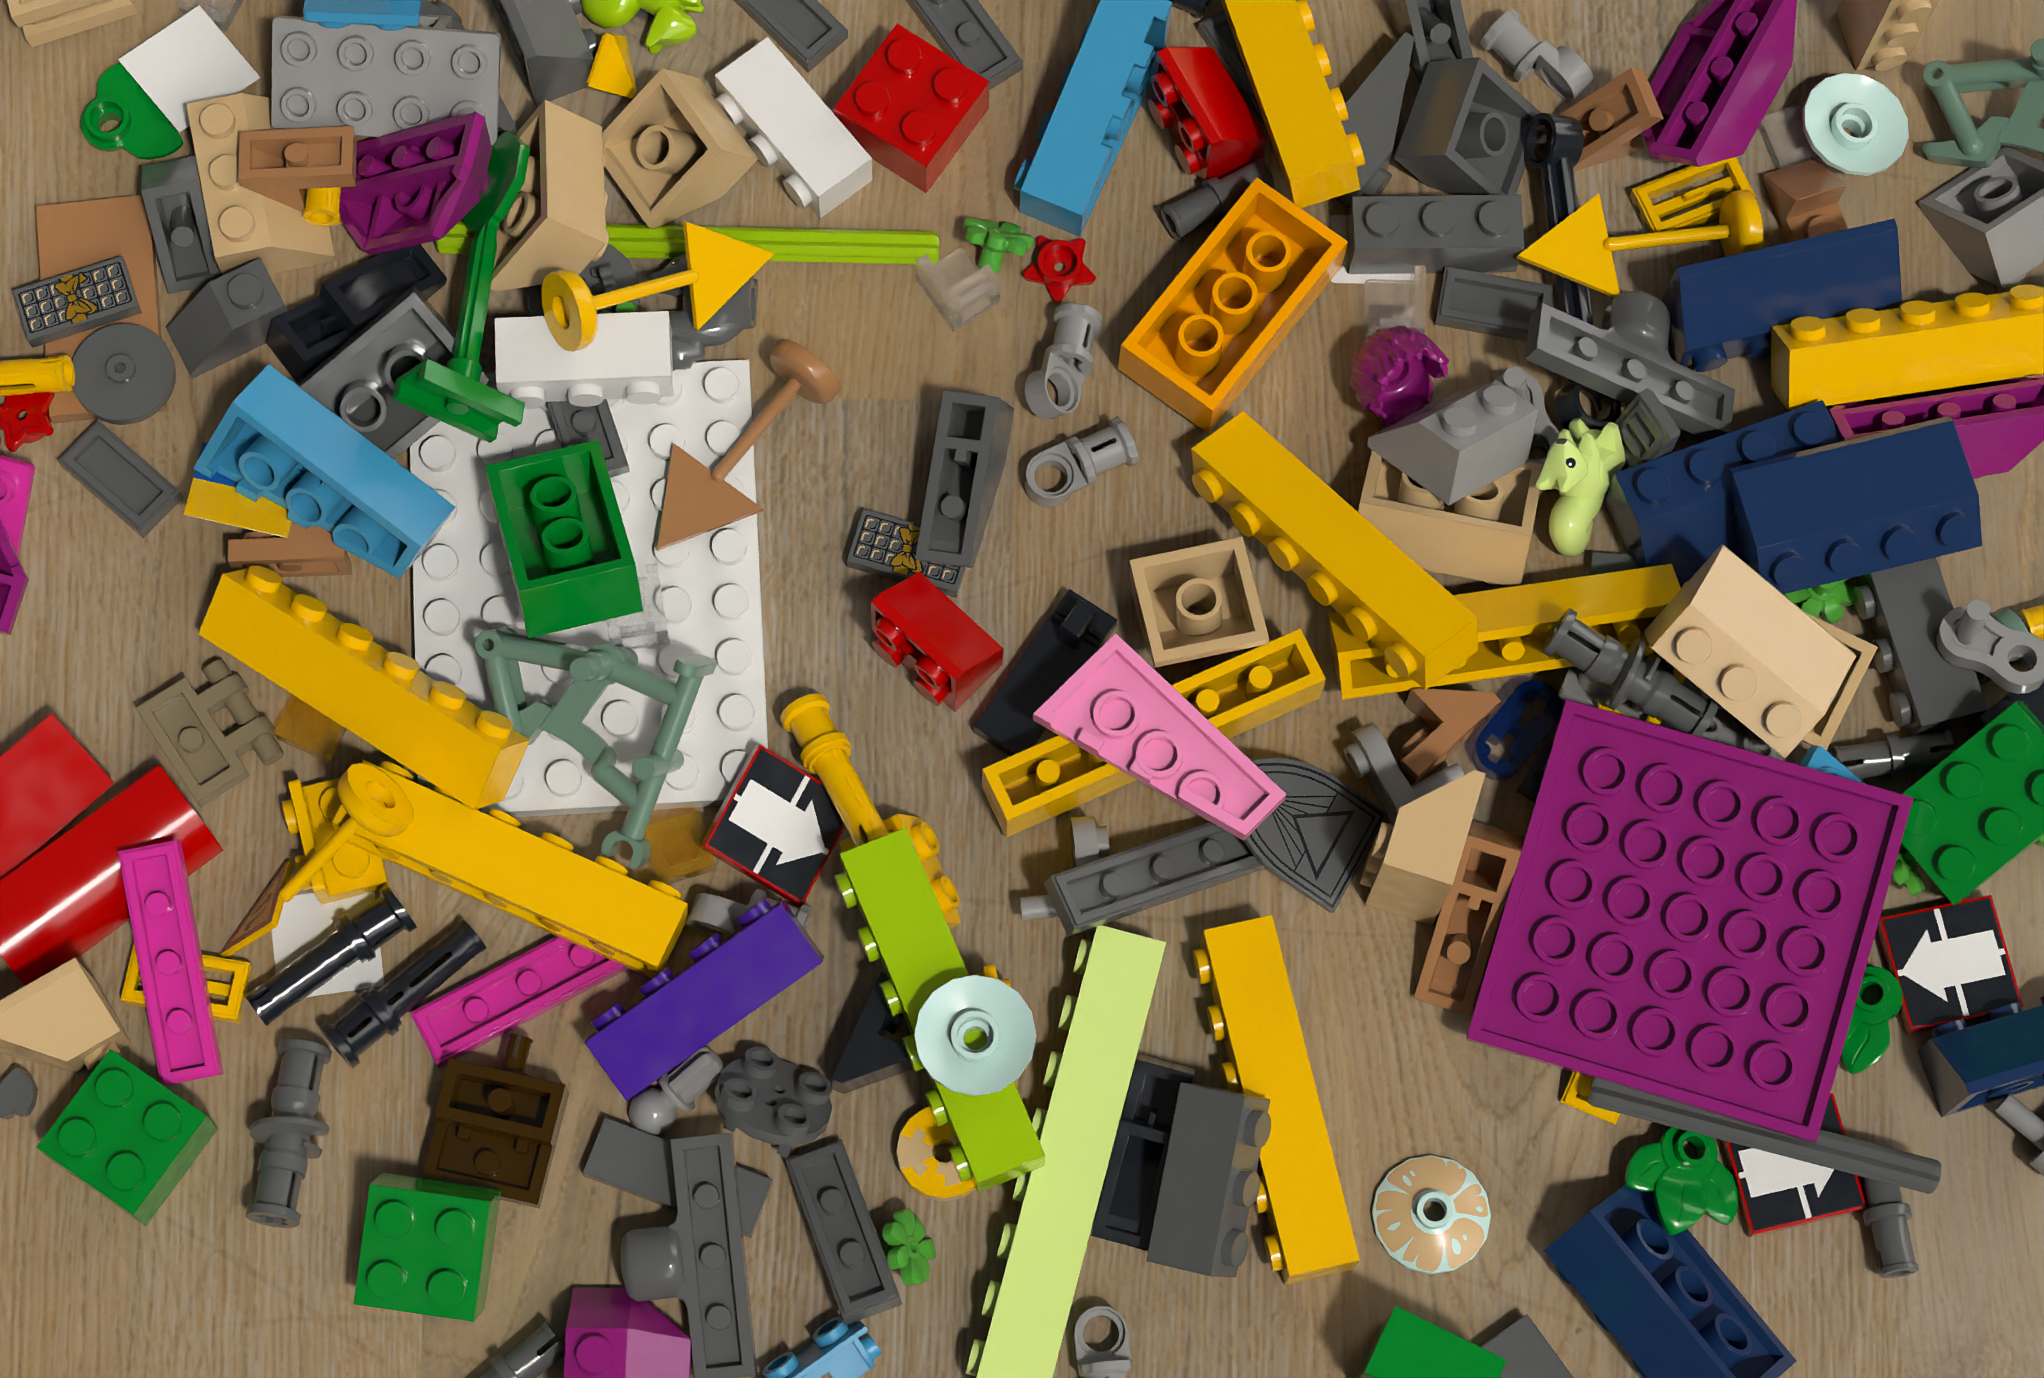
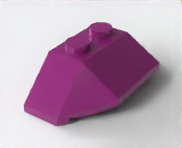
(1721, 79)
(416, 183)
(1993, 419)
(622, 1338)

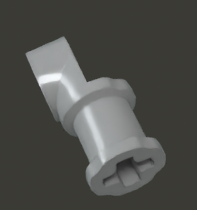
(1557, 67)
(1064, 361)
(1082, 461)
(718, 915)
(1106, 1364)

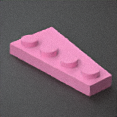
(1152, 733)

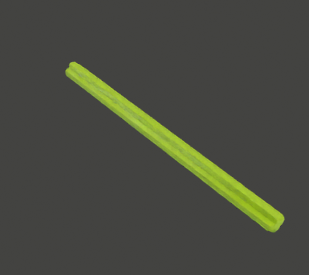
(786, 243)

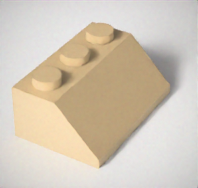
(1883, 30)
(560, 207)
(240, 220)
(1473, 538)
(1751, 650)
(1421, 851)

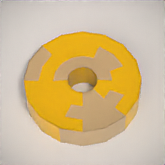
(918, 1165)

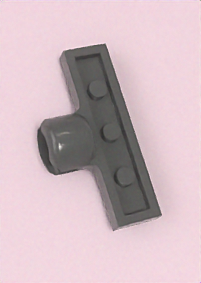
(1629, 358)
(700, 1258)

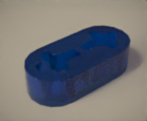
(1506, 722)

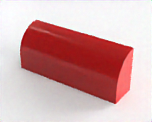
(42, 789)
(75, 886)

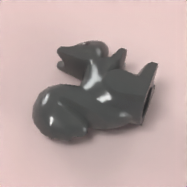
(723, 326)

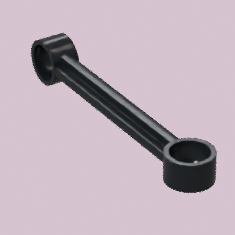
(1555, 147)

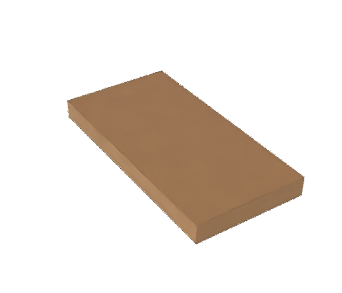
(87, 234)

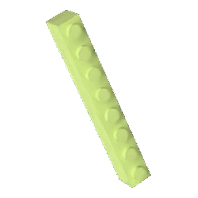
(1077, 1140)

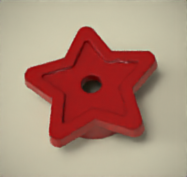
(1063, 252)
(33, 426)

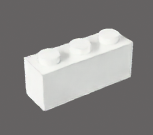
(792, 129)
(623, 362)

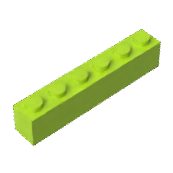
(919, 957)

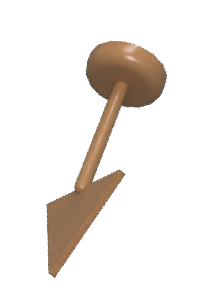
(701, 498)

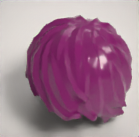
(1394, 372)

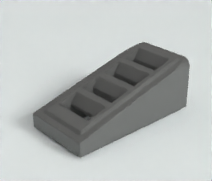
(1646, 430)

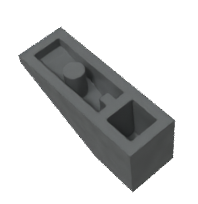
(1375, 117)
(963, 476)

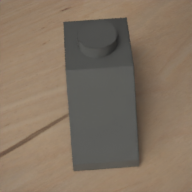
(1436, 28)
(179, 223)
(227, 318)

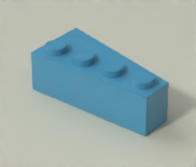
(1093, 112)
(324, 473)

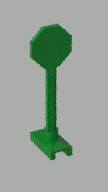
(455, 391)

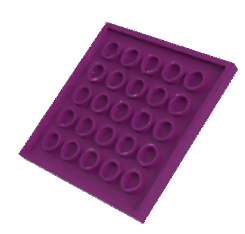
(1690, 920)

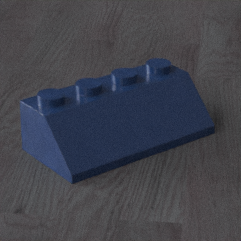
(1732, 301)
(1682, 502)
(1856, 506)
(1985, 1060)
(1664, 1295)

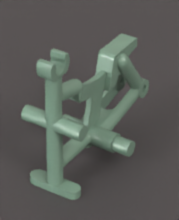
(1980, 146)
(592, 673)

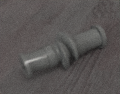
(1629, 676)
(288, 1133)

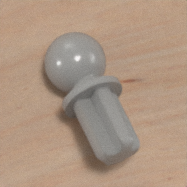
(656, 1110)

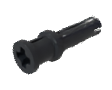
(353, 941)
(461, 946)

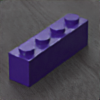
(704, 998)

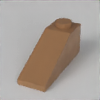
(1469, 919)

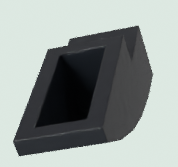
(347, 304)
(1140, 1153)

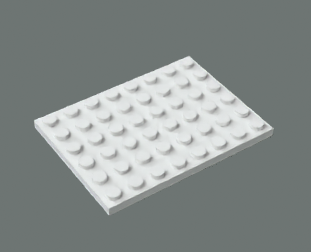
(706, 586)

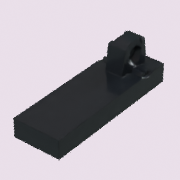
(1058, 651)

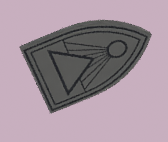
(1316, 832)

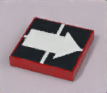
(775, 826)
(1948, 963)
(1788, 1192)

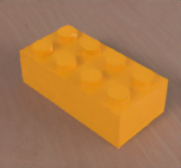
(1232, 305)

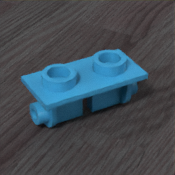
(833, 1351)

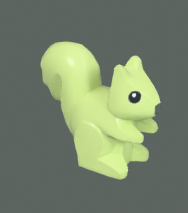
(1581, 470)

